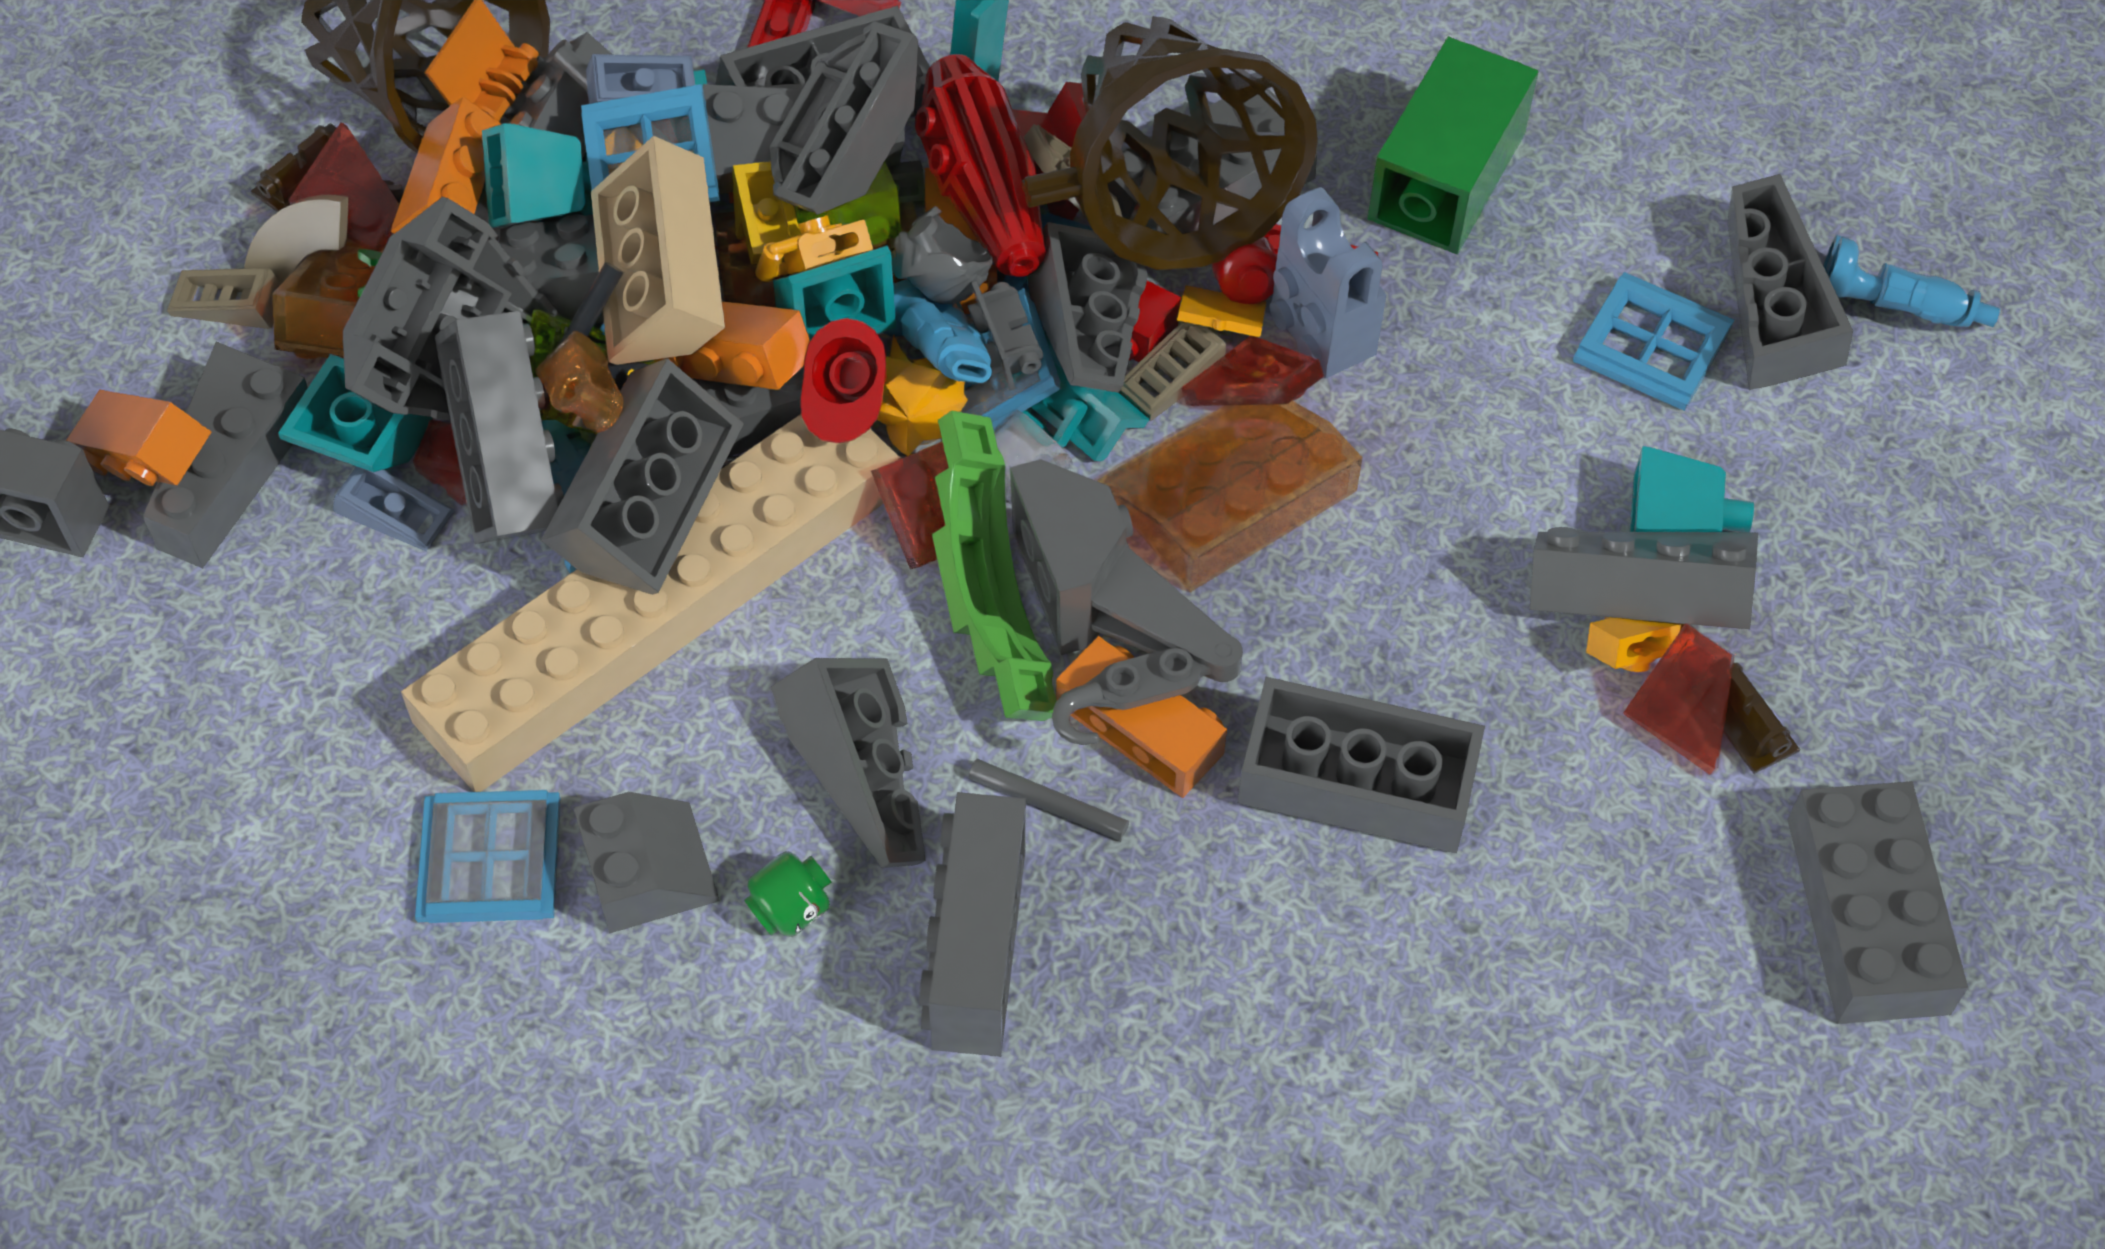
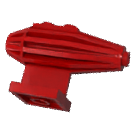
(982, 157)

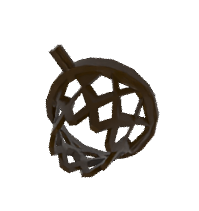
(375, 83)
(1099, 138)

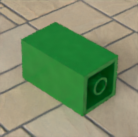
(1452, 145)

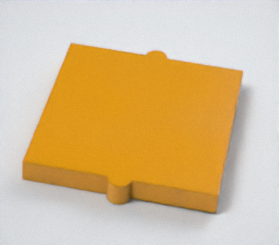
(1219, 312)

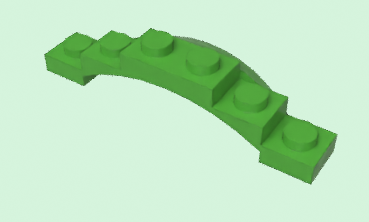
(980, 570)

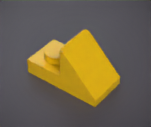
(758, 213)

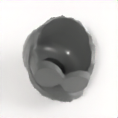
(940, 259)

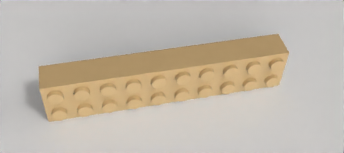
(596, 637)

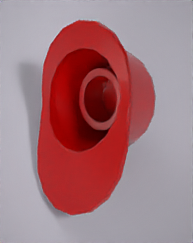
(843, 381)

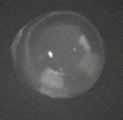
(1024, 442)

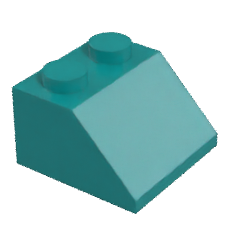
(843, 289)
(350, 427)

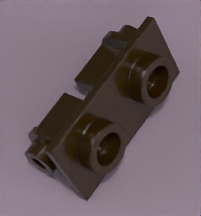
(284, 177)
(1754, 727)

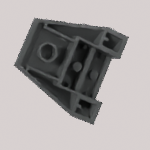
(428, 276)

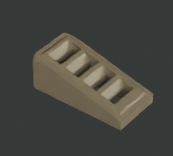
(252, 309)
(1193, 345)

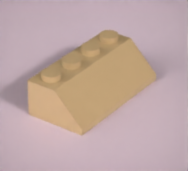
(659, 232)

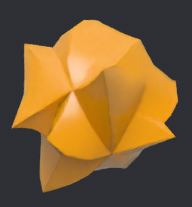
(915, 400)

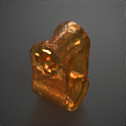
(582, 383)

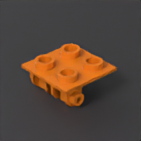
(481, 63)

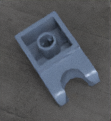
(1325, 287)

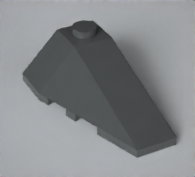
(1087, 305)
(845, 729)

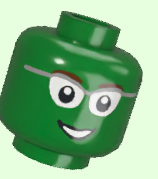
(788, 894)

